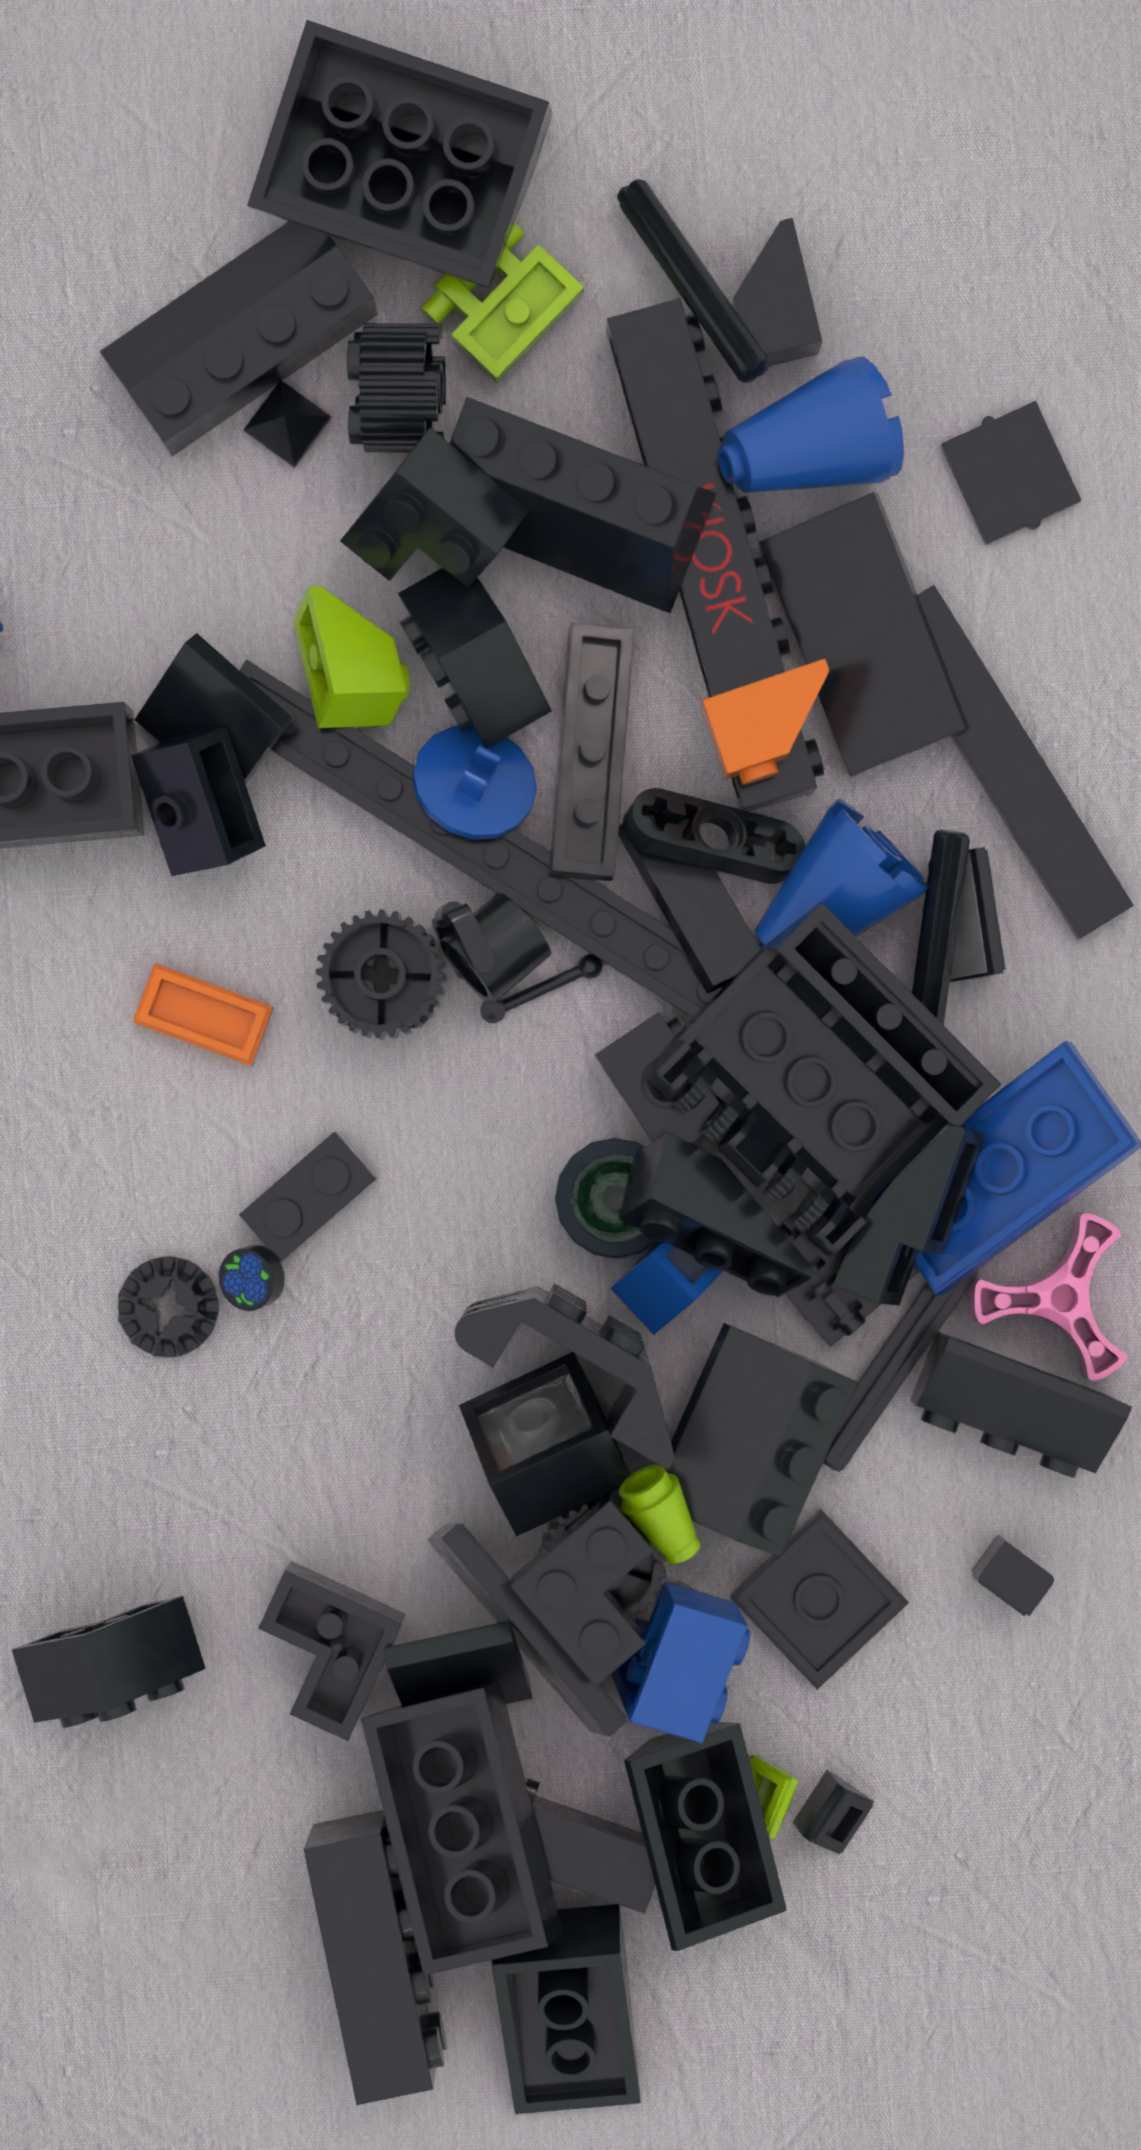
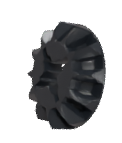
(193, 1291)

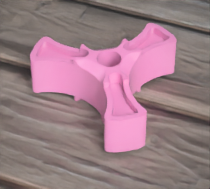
(1061, 1296)

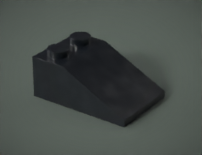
(570, 2017)

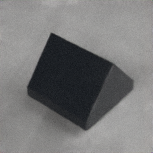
(832, 1813)

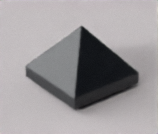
(287, 423)

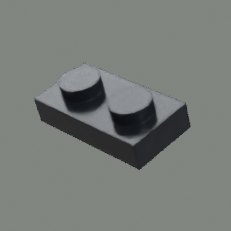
(307, 1196)

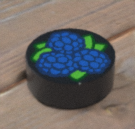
(251, 1277)

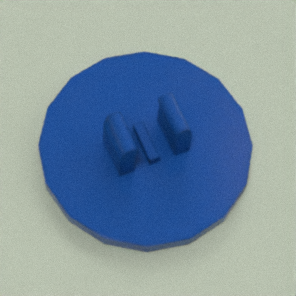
(474, 787)

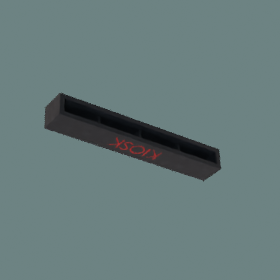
(723, 584)

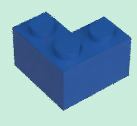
(684, 1665)

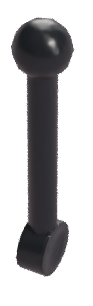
(587, 967)

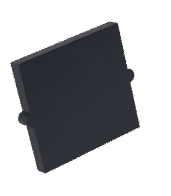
(1010, 472)

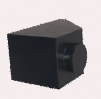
(778, 300)

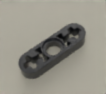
(691, 849)

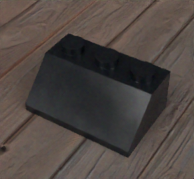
(1017, 1406)
(756, 1437)
(704, 1834)

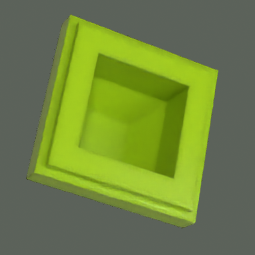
(775, 1792)

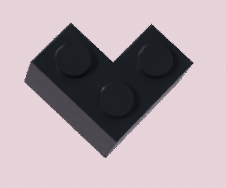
(441, 507)
(474, 654)
(570, 1587)
(346, 1636)
(109, 1664)

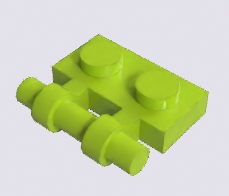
(513, 314)

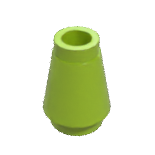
(660, 1512)

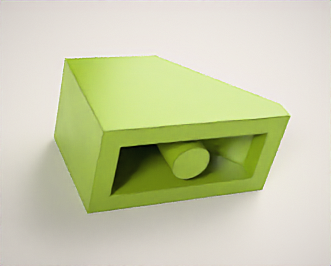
(348, 664)

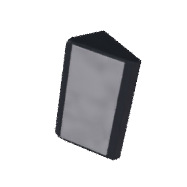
(978, 938)

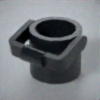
(491, 946)

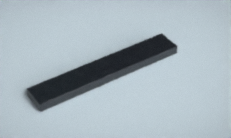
(1024, 786)

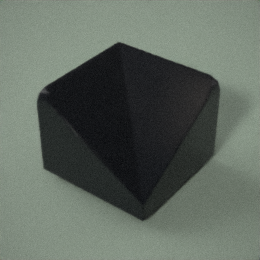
(1012, 1576)

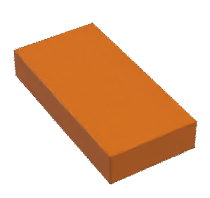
(203, 1014)

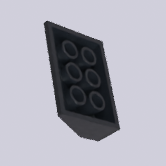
(400, 154)

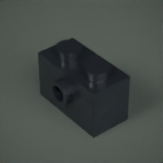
(198, 801)

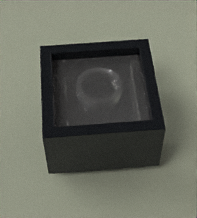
(544, 1444)

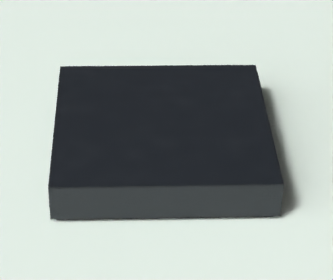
(209, 692)
(819, 1599)
(458, 1663)

